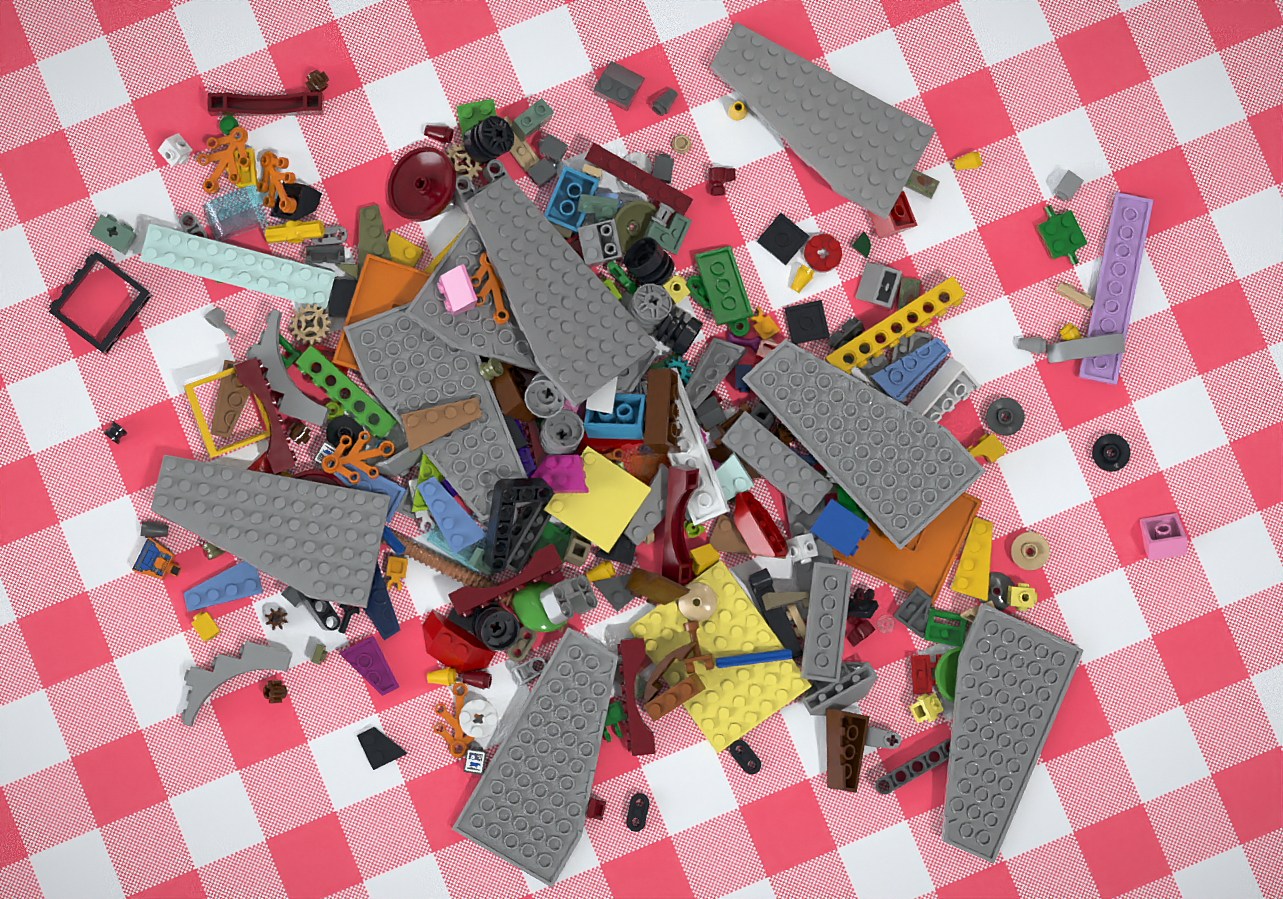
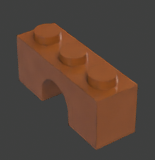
(674, 697)

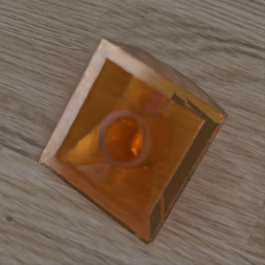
(645, 465)

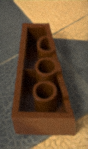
(510, 392)
(662, 411)
(845, 748)

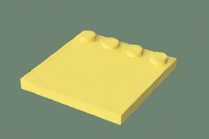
(608, 505)

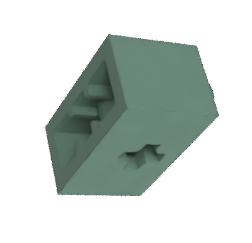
(532, 119)
(102, 232)

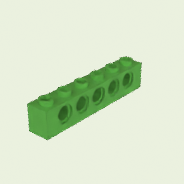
(305, 364)

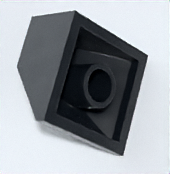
(306, 199)

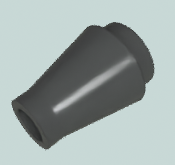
(664, 102)
(153, 529)

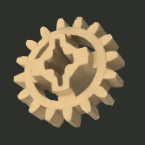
(472, 171)
(315, 318)

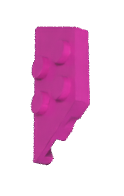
(563, 473)

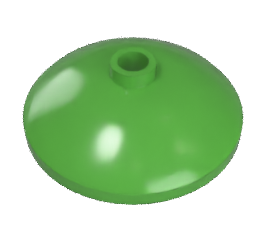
(530, 610)
(947, 673)

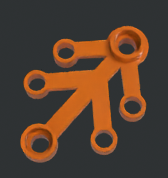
(225, 157)
(269, 162)
(492, 284)
(355, 458)
(455, 723)

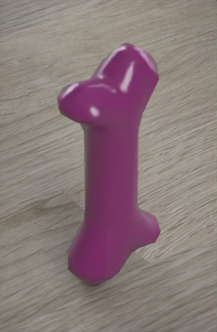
(753, 343)

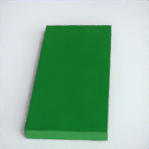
(723, 285)

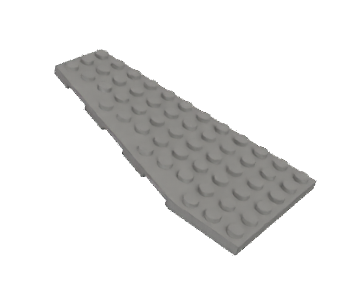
(833, 126)
(560, 304)
(476, 329)
(419, 371)
(875, 448)
(287, 527)
(1002, 714)
(542, 775)

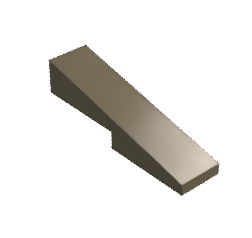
(780, 599)

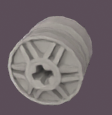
(650, 306)
(540, 400)
(569, 428)

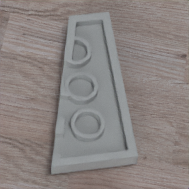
(712, 368)
(651, 510)

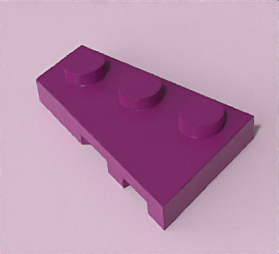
(371, 664)

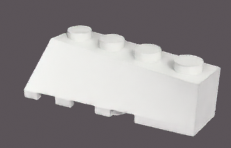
(944, 390)

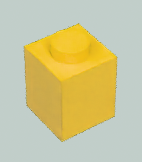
(703, 558)
(205, 626)

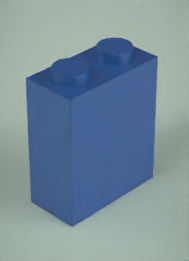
(840, 529)

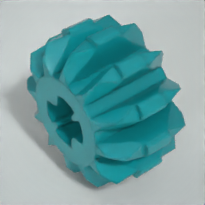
(678, 364)

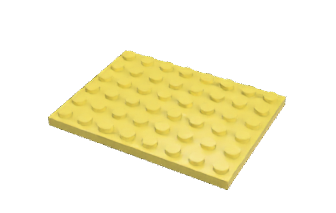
(734, 696)

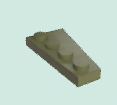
(371, 236)

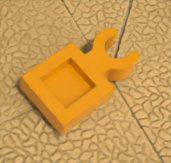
(765, 326)
(397, 569)

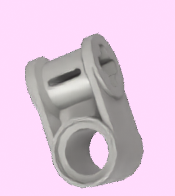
(527, 671)
(878, 738)

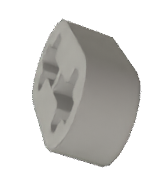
(332, 240)

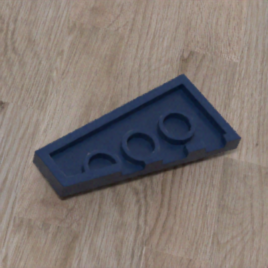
(380, 607)

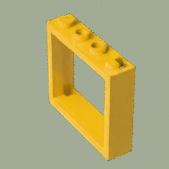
(201, 423)

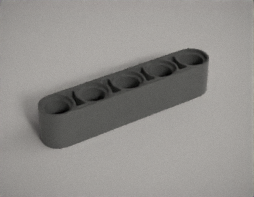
(910, 774)

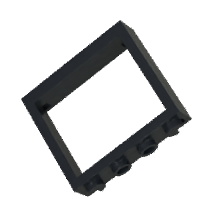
(122, 324)

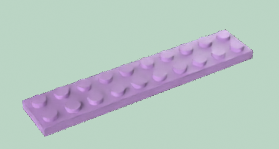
(1117, 282)

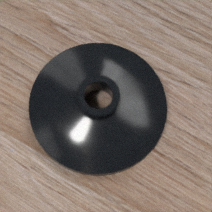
(343, 426)
(1119, 447)

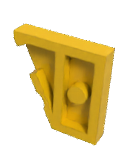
(248, 174)

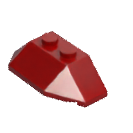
(758, 527)
(454, 645)

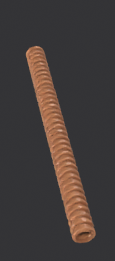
(452, 569)

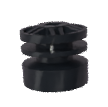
(488, 139)
(649, 262)
(679, 331)
(501, 635)

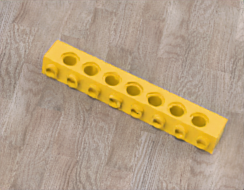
(949, 288)

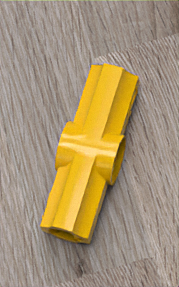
(294, 232)

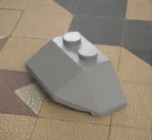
(399, 463)
(854, 684)

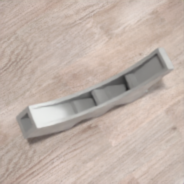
(294, 401)
(205, 682)

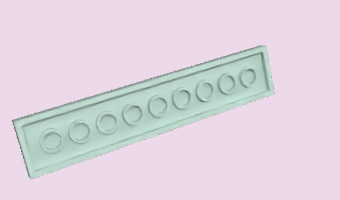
(237, 266)

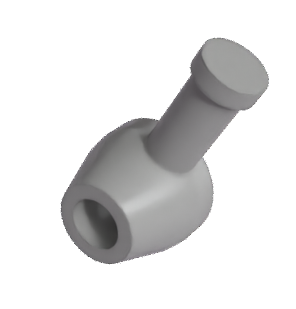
(216, 319)

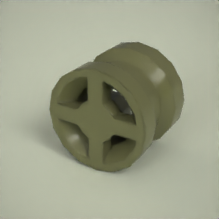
(491, 369)
(212, 551)

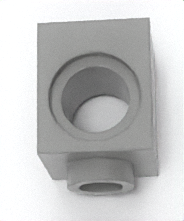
(1068, 186)

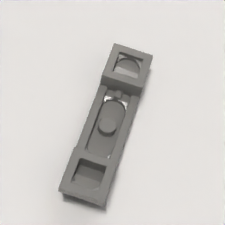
(1085, 348)

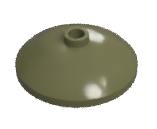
(636, 213)

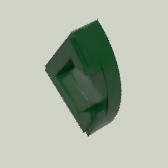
(862, 245)

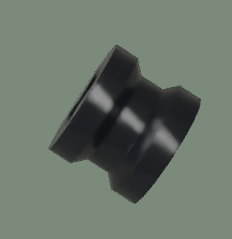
(115, 432)

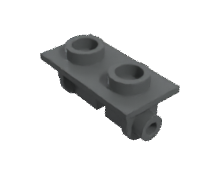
(325, 253)
(852, 329)

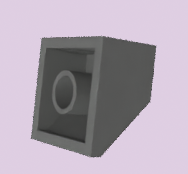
(618, 85)

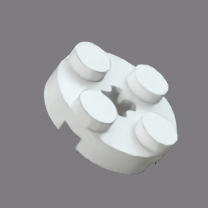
(489, 720)

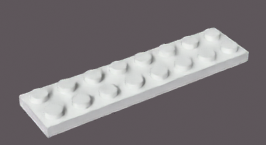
(708, 499)

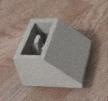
(600, 243)
(879, 285)

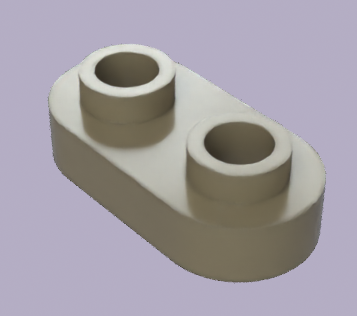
(522, 644)

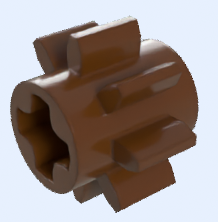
(317, 81)
(299, 433)
(783, 434)
(271, 617)
(275, 691)

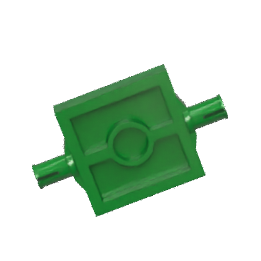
(1061, 235)
(554, 535)

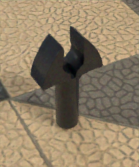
(347, 616)

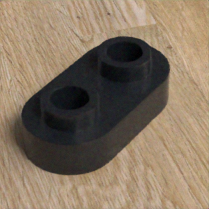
(745, 757)
(637, 812)

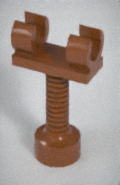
(721, 427)
(692, 627)

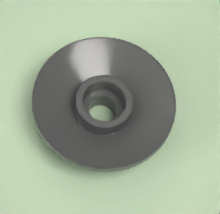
(1012, 410)
(1000, 581)

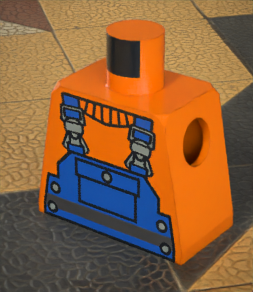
(156, 561)

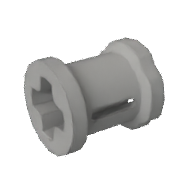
(663, 214)

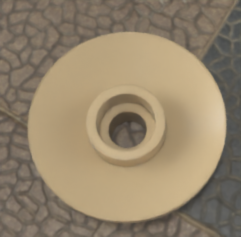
(1037, 544)
(707, 602)

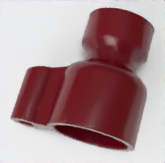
(717, 177)
(861, 630)

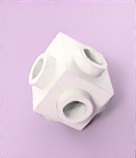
(175, 150)
(802, 548)

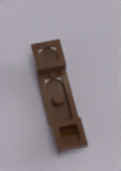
(653, 685)

